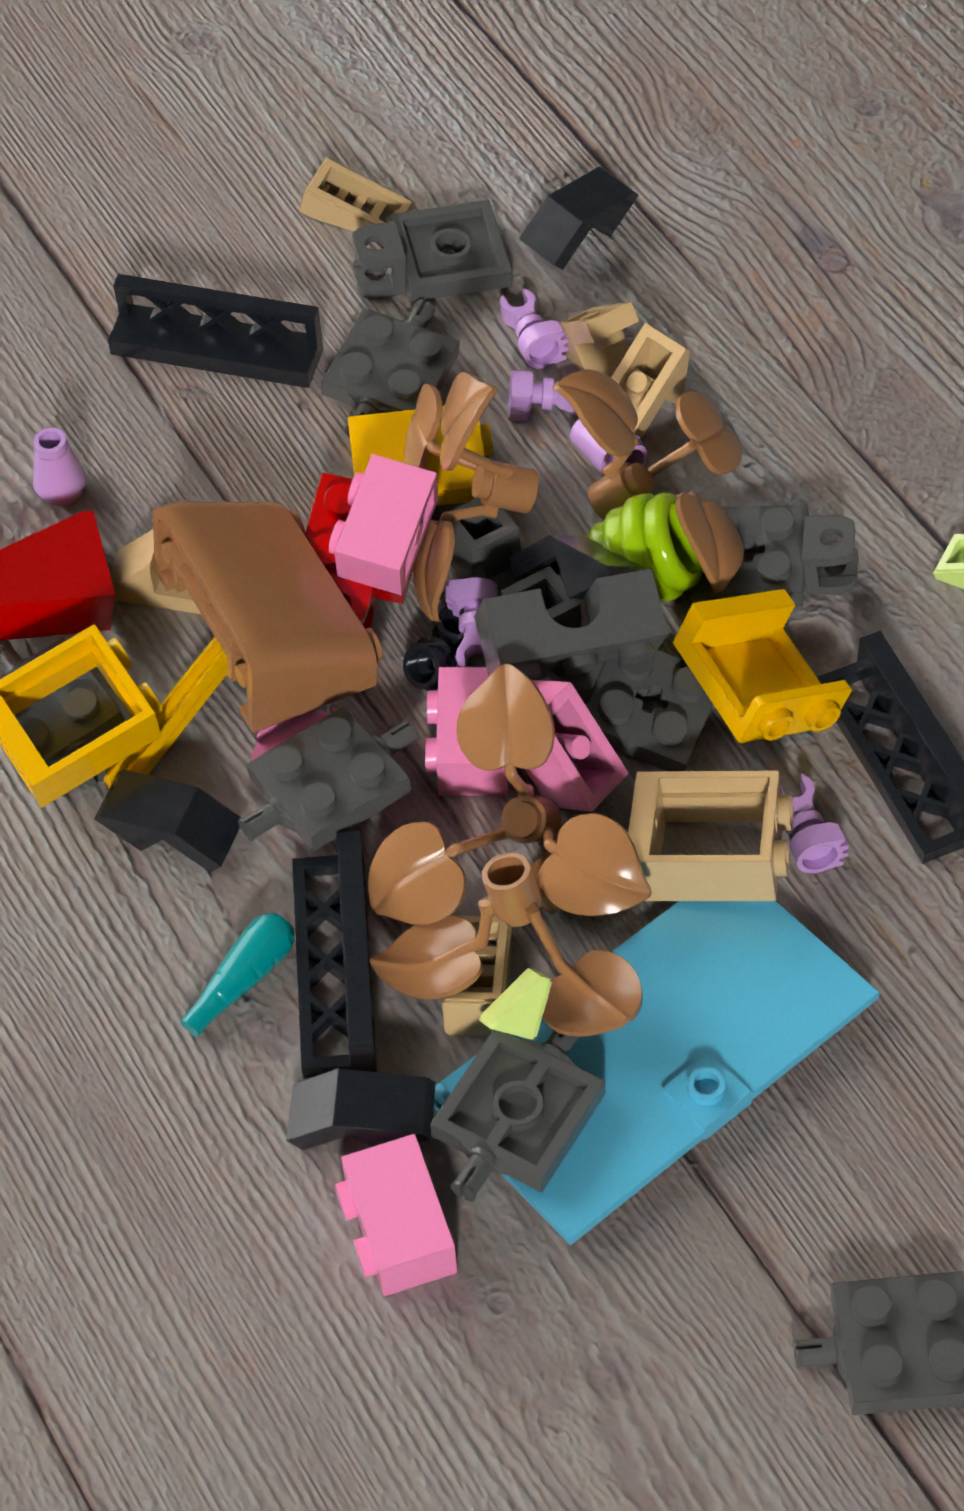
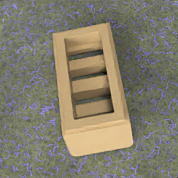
(348, 184)
(463, 1009)

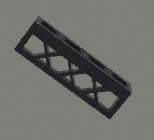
(217, 339)
(917, 732)
(353, 949)

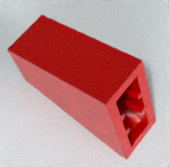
(56, 581)

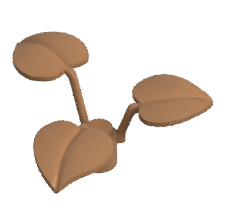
(610, 421)
(493, 481)
(590, 865)
(442, 959)

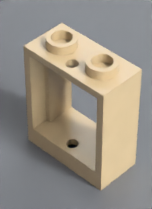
(711, 798)

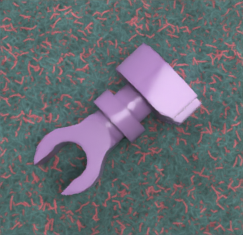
(539, 341)
(526, 392)
(465, 598)
(814, 843)

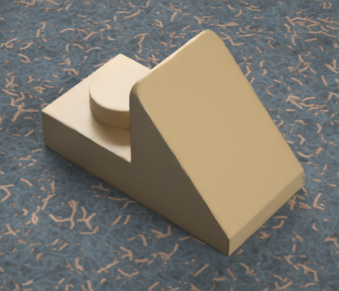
(598, 336)
(651, 373)
(137, 582)

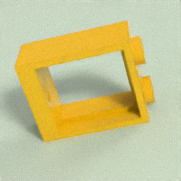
(51, 673)

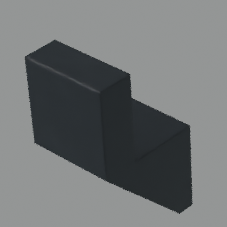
(569, 213)
(573, 557)
(183, 815)
(362, 1105)

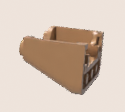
(267, 605)

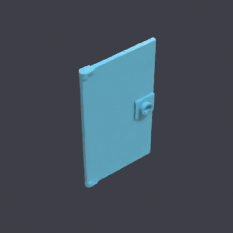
(724, 1014)

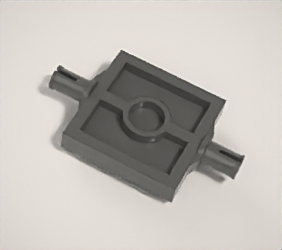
(389, 362)
(67, 716)
(328, 778)
(517, 1111)
(895, 1342)

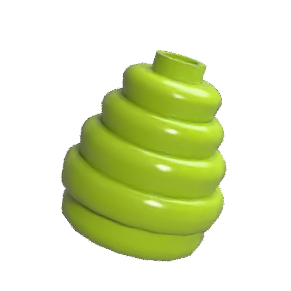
(651, 536)

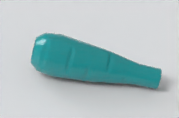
(249, 960)

